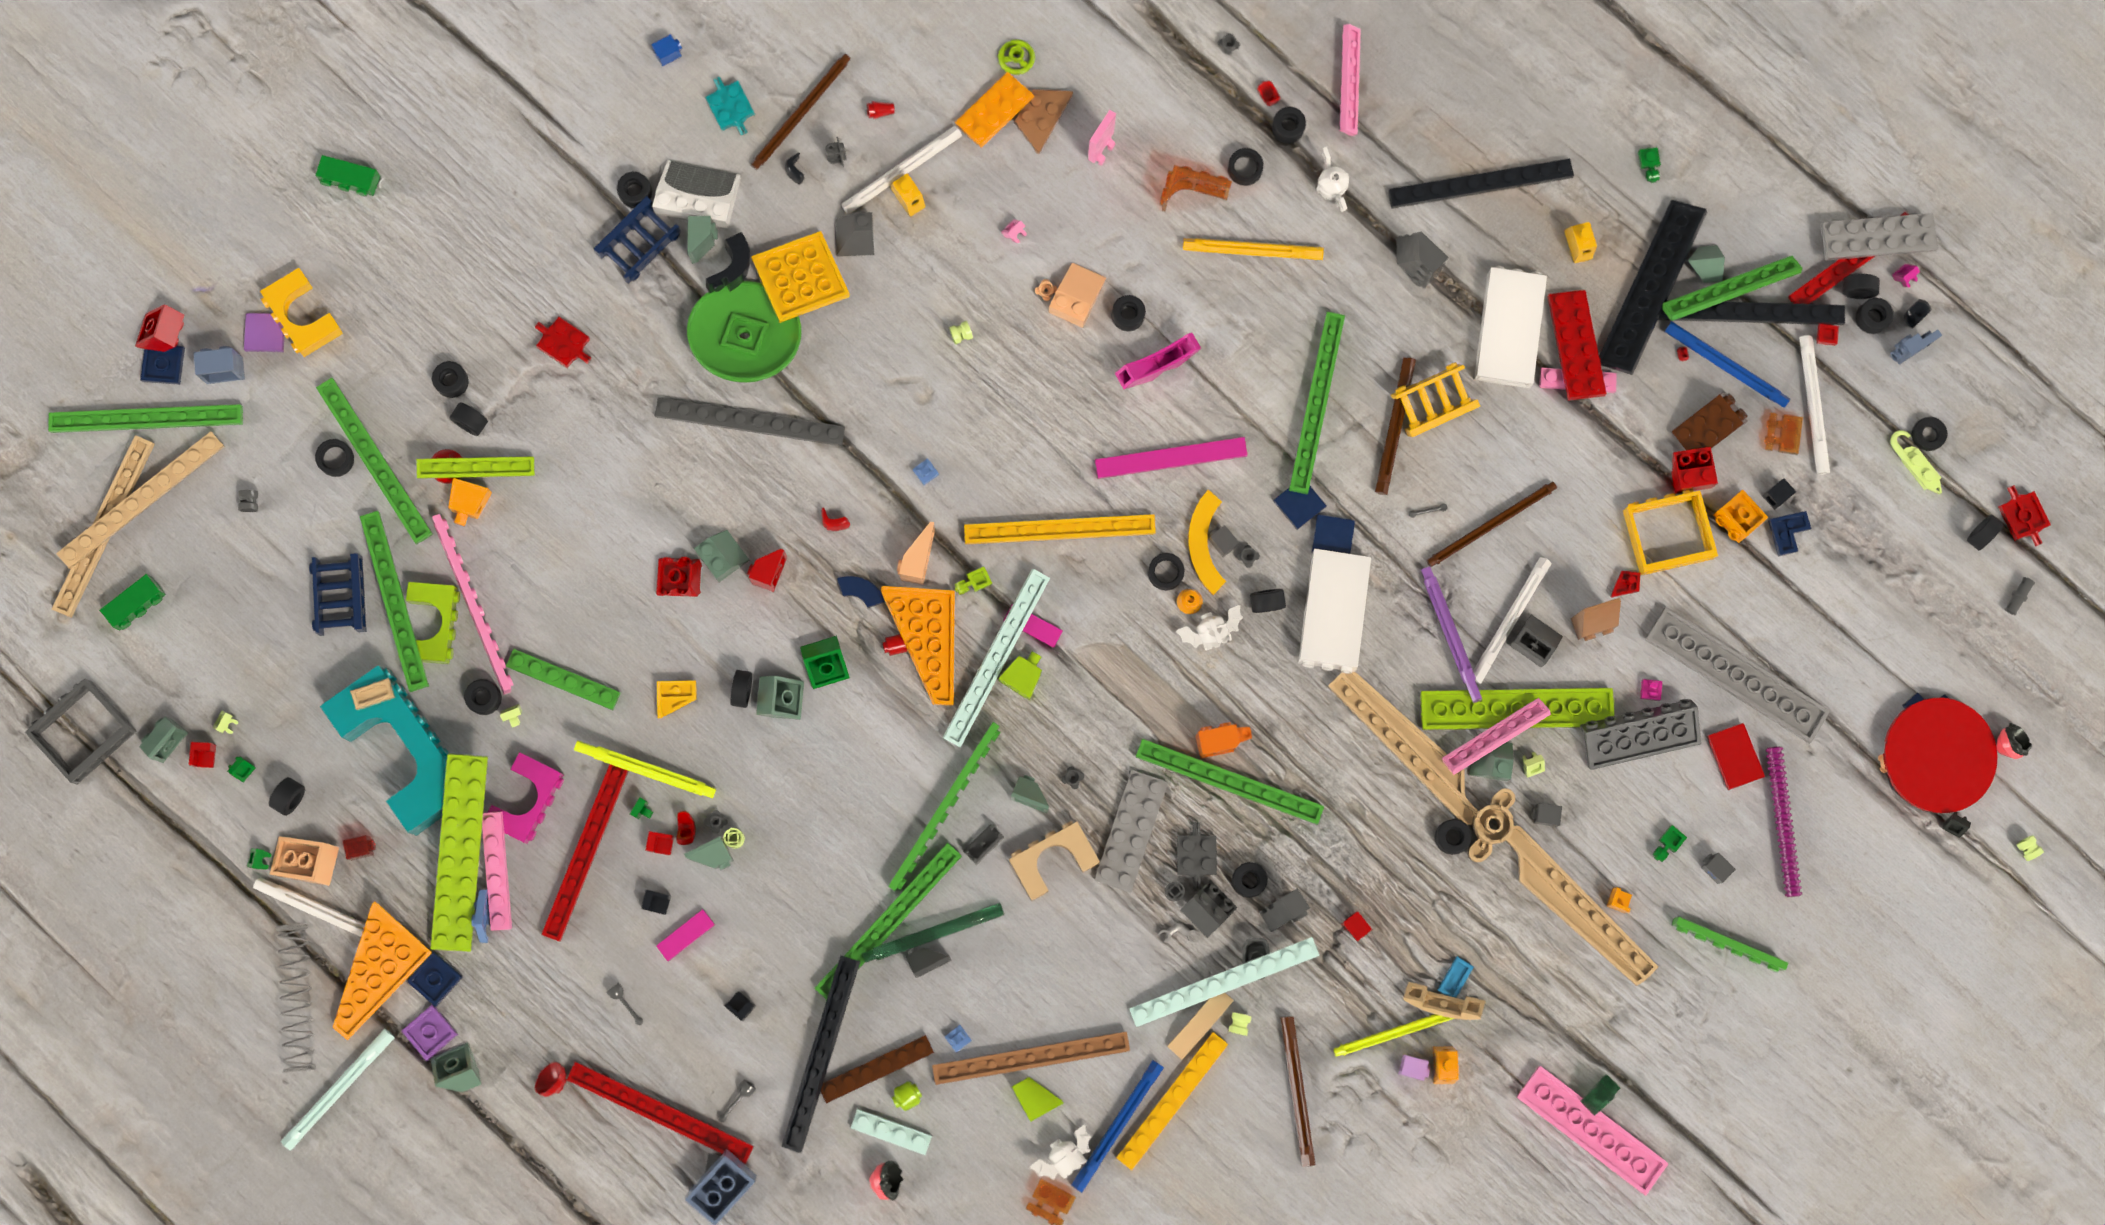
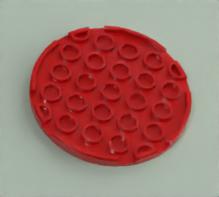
(1940, 755)

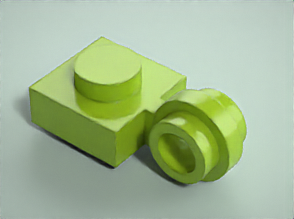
(977, 579)

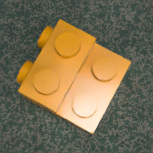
(1740, 516)

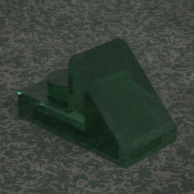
(1600, 1095)

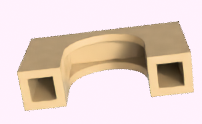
(1070, 838)

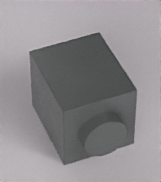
(1223, 540)
(1547, 814)
(1717, 867)

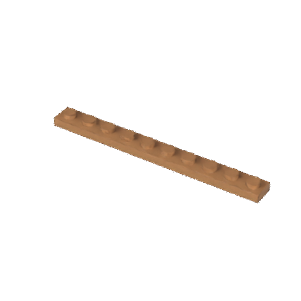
(1031, 1058)

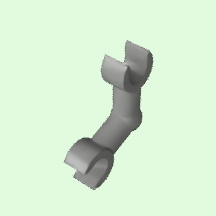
(1181, 928)

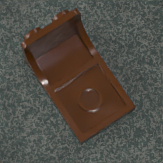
(1711, 423)

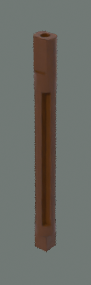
(1394, 430)
(1297, 1091)

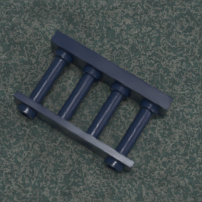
(632, 222)
(356, 602)

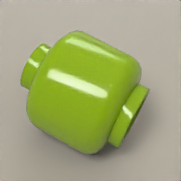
(906, 1096)

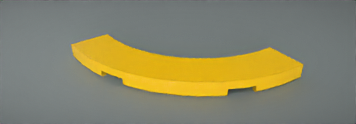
(1198, 543)

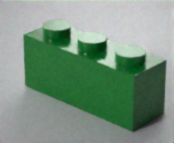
(347, 176)
(133, 602)

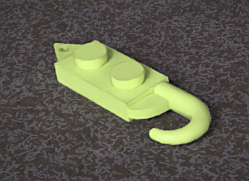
(1917, 464)

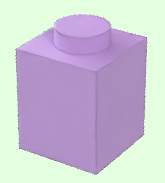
(1414, 1068)

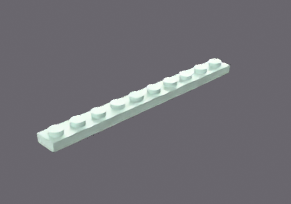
(996, 658)
(1224, 982)

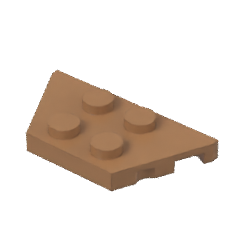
(1041, 115)

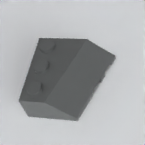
(1420, 258)

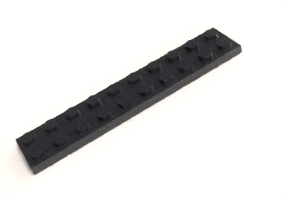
(1652, 286)

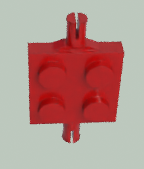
(563, 342)
(2024, 515)

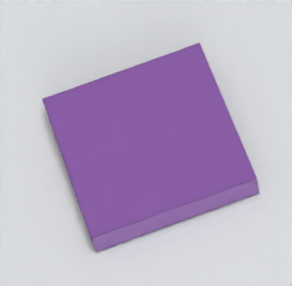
(263, 333)
(429, 1032)

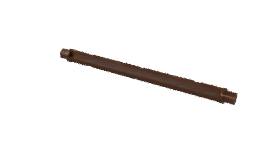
(800, 112)
(1491, 524)

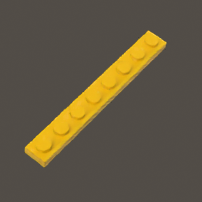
(1172, 1101)

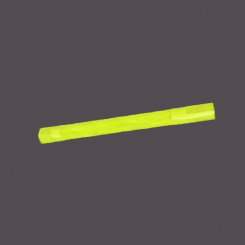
(645, 769)

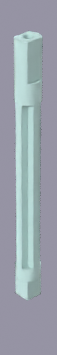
(337, 1089)

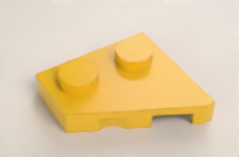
(674, 695)

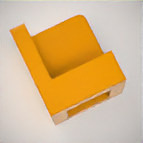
(1619, 900)

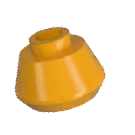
(1185, 597)

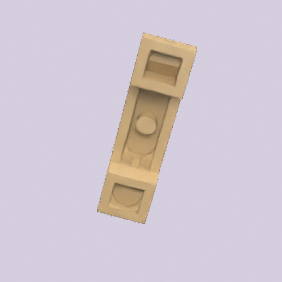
(1443, 1005)
(1199, 1025)

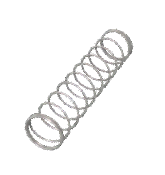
(298, 927)

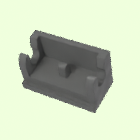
(983, 844)

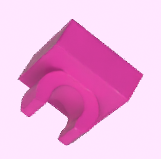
(1905, 274)
(1651, 690)

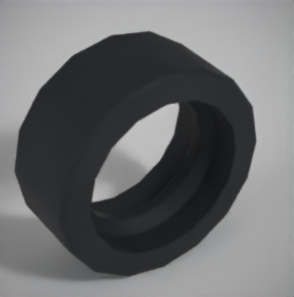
(1252, 154)
(1861, 286)
(324, 447)
(1985, 532)
(1166, 557)
(741, 688)

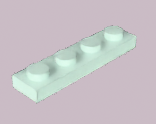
(891, 1132)

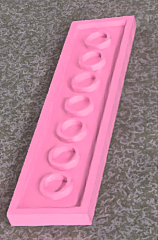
(1593, 1133)

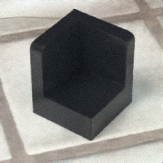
(1779, 493)
(656, 902)
(740, 1006)

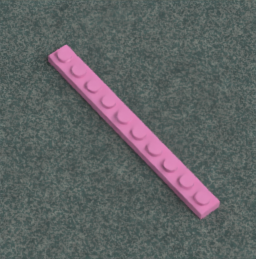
(475, 611)

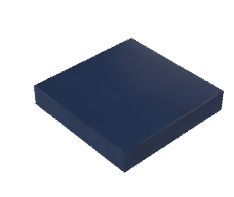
(163, 366)
(1299, 507)
(1333, 534)
(434, 979)

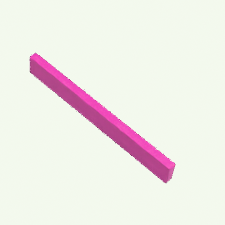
(1171, 458)

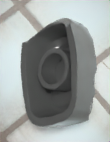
(1254, 948)

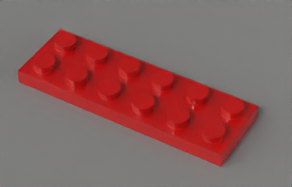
(1576, 345)

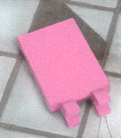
(1102, 138)

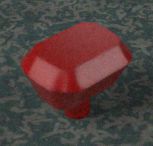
(1682, 353)

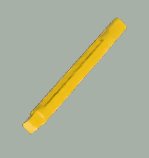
(1253, 248)

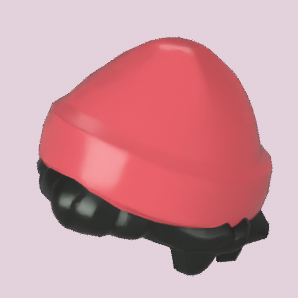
(2013, 742)
(886, 1180)

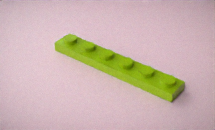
(475, 467)

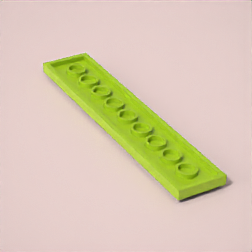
(1567, 707)
(459, 852)

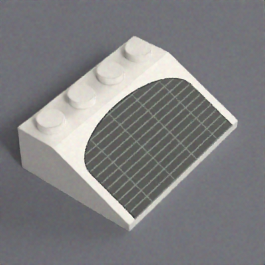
(696, 192)

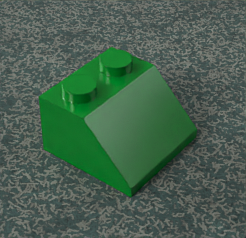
(824, 662)

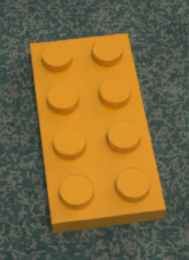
(994, 109)

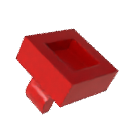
(1827, 334)

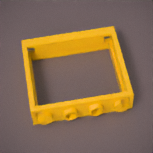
(1671, 499)

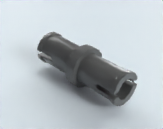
(2019, 596)

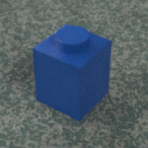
(667, 50)

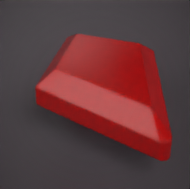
(1627, 583)

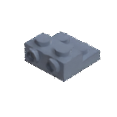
(1912, 345)

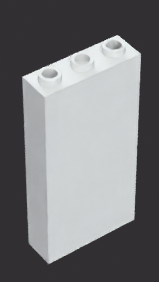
(1510, 327)
(1334, 611)

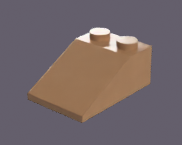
(1597, 619)

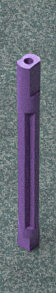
(1451, 633)

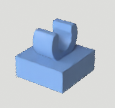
(925, 472)
(958, 1038)

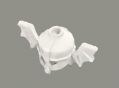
(1330, 188)
(1212, 630)
(1064, 1156)

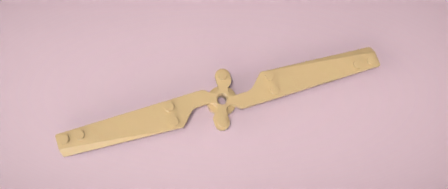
(1536, 868)

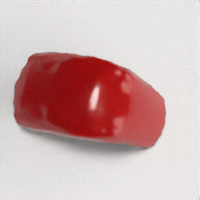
(1268, 93)
(834, 524)
(686, 828)

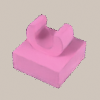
(1013, 229)

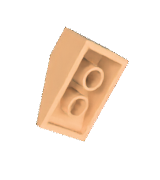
(1076, 295)
(916, 558)
(304, 860)

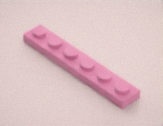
(1350, 80)
(1496, 736)
(496, 871)

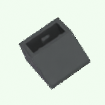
(1536, 641)
(1208, 908)

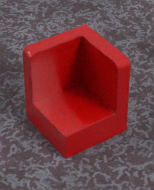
(202, 754)
(659, 843)
(1356, 926)

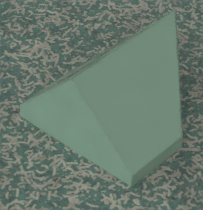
(1708, 263)

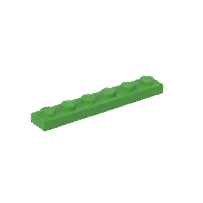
(563, 679)
(1737, 948)

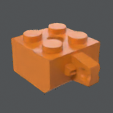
(1221, 739)

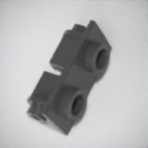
(836, 152)

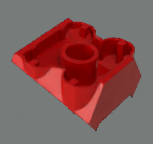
(678, 577)

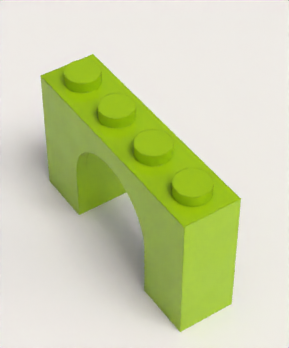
(444, 598)

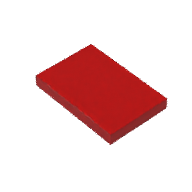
(1735, 756)

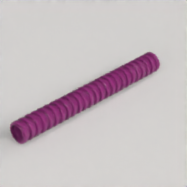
(1784, 821)

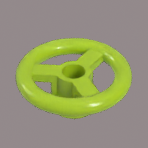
(1016, 50)

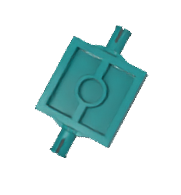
(730, 105)

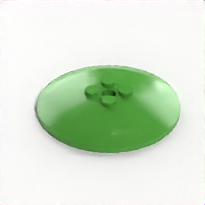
(726, 314)

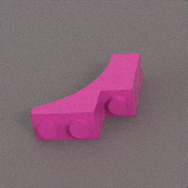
(1152, 366)

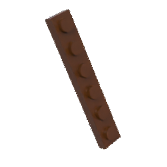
(876, 1069)

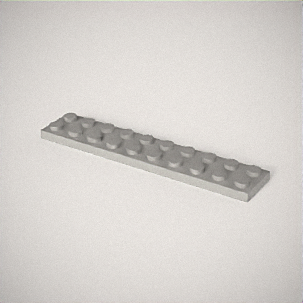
(1737, 675)

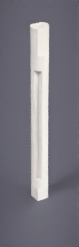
(901, 169)
(1814, 405)
(1511, 618)
(309, 906)

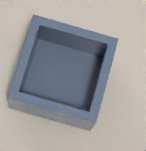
(219, 365)

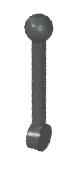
(1443, 507)

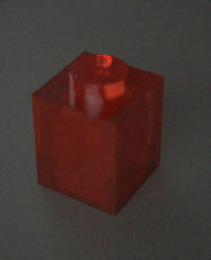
(359, 847)

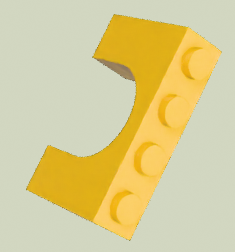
(279, 298)

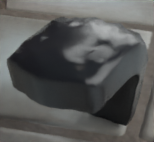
(792, 172)
(1916, 313)

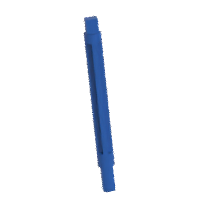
(1727, 364)
(1094, 1161)

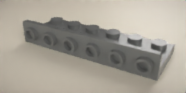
(1641, 733)

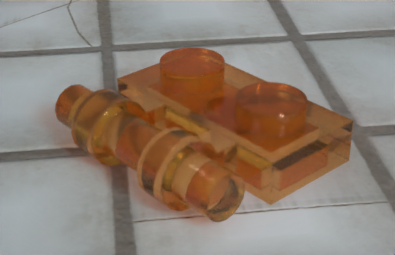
(1789, 434)
(1054, 1197)

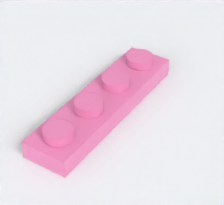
(1554, 379)

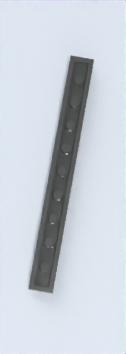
(749, 421)

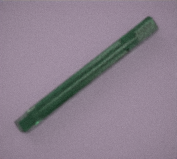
(934, 933)

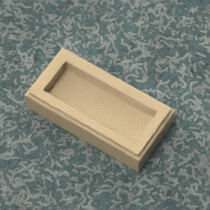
(372, 694)

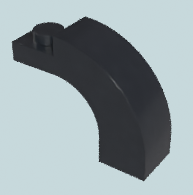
(738, 269)

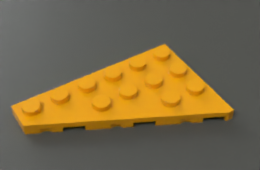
(927, 630)
(381, 964)

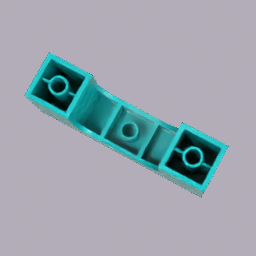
(422, 800)

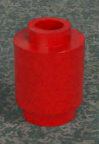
(894, 645)

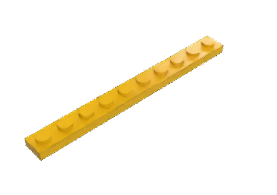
(1059, 529)

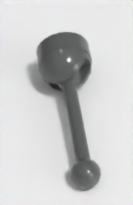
(616, 992)
(746, 1089)

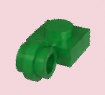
(1650, 160)
(1672, 840)

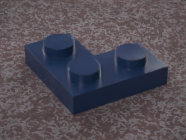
(1783, 531)

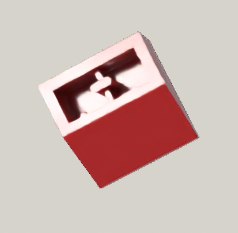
(1693, 470)

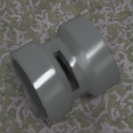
(248, 501)
(1174, 891)

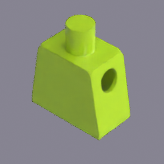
(1023, 675)

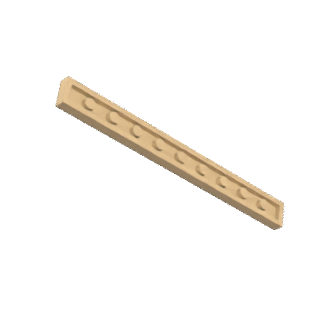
(119, 490)
(140, 500)

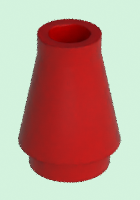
(879, 109)

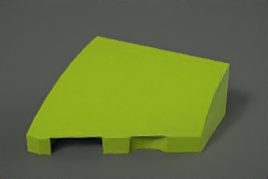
(1035, 1098)

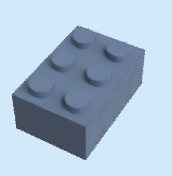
(720, 1187)

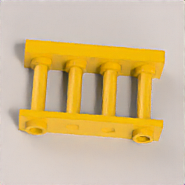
(1449, 411)

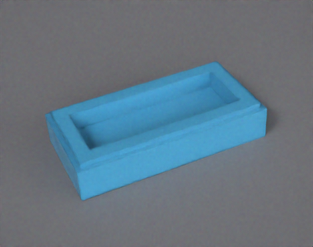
(1455, 977)

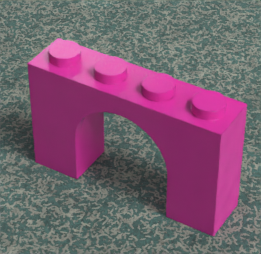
(546, 781)

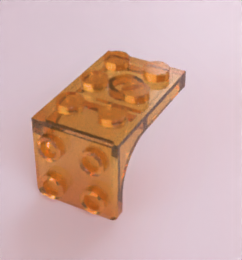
(1187, 179)

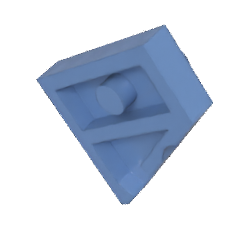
(481, 917)

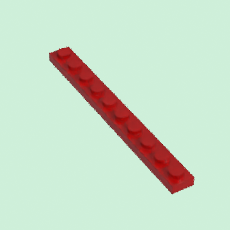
(585, 853)
(659, 1112)

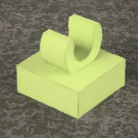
(512, 715)
(223, 721)
(1533, 765)

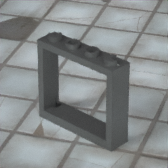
(101, 753)

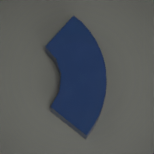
(861, 589)

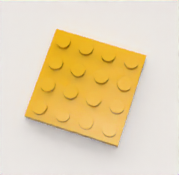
(800, 276)

